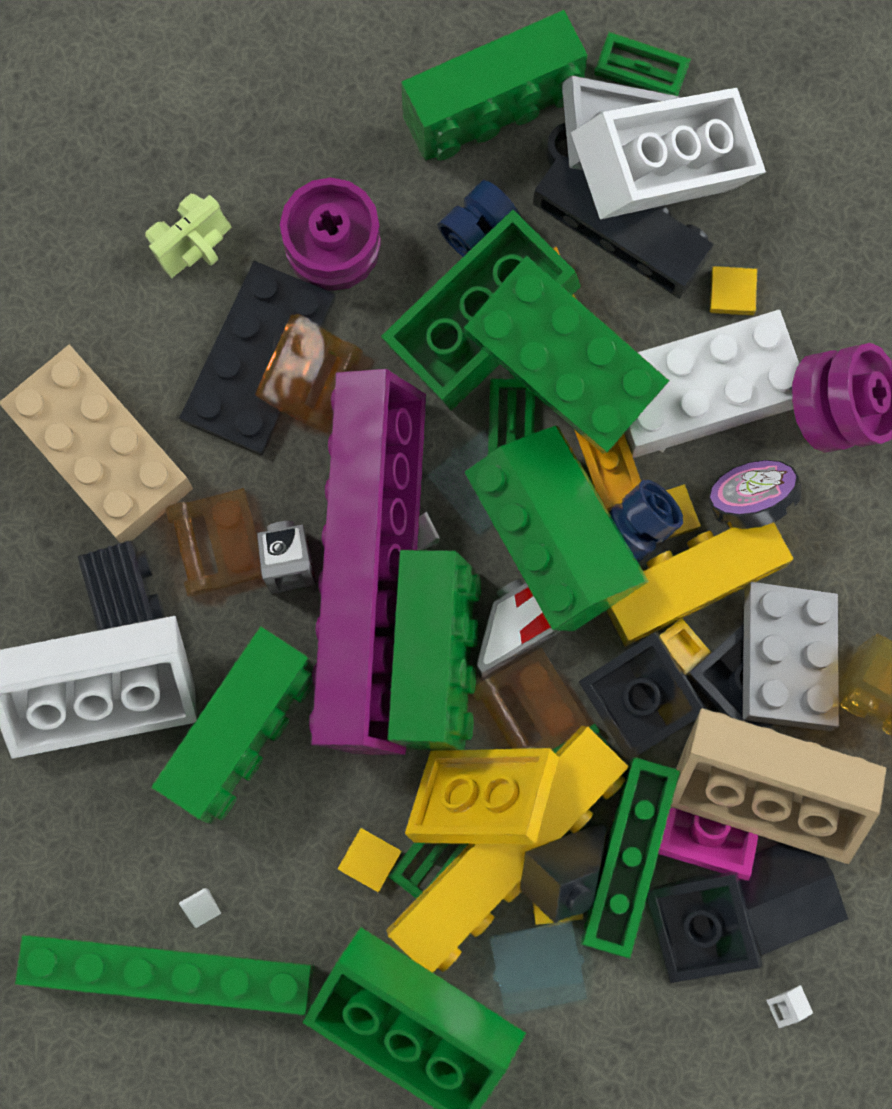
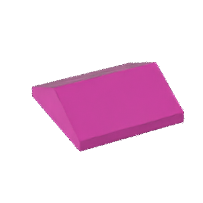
(708, 844)

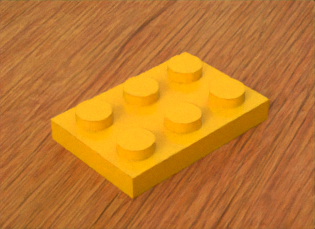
(482, 796)

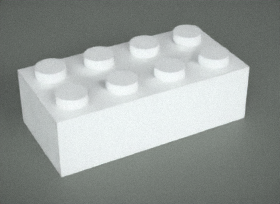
(667, 152)
(717, 383)
(95, 687)

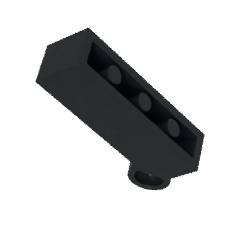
(643, 239)

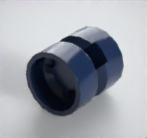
(482, 212)
(646, 517)

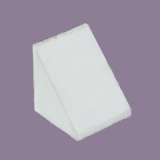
(427, 534)
(200, 907)
(792, 1005)

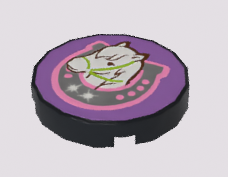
(755, 493)

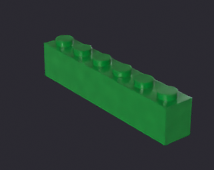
(165, 974)

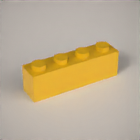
(698, 578)

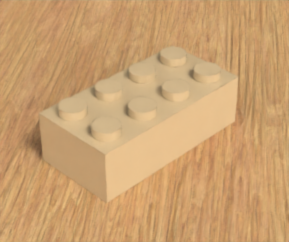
(96, 445)
(778, 786)

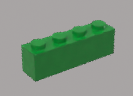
(630, 857)

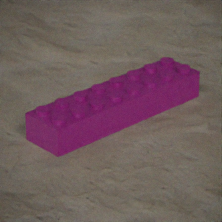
(369, 519)

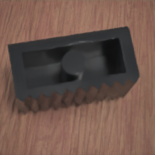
(119, 587)

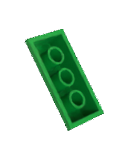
(556, 528)

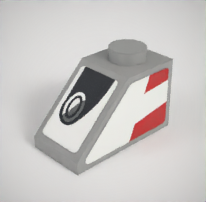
(285, 557)
(512, 628)

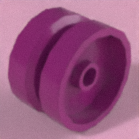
(337, 210)
(844, 398)

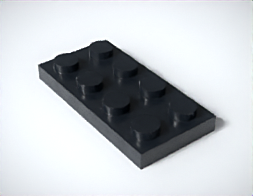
(226, 387)

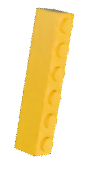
(488, 873)

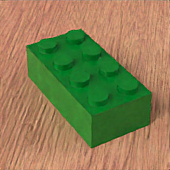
(492, 86)
(431, 332)
(565, 355)
(433, 651)
(235, 727)
(413, 1026)

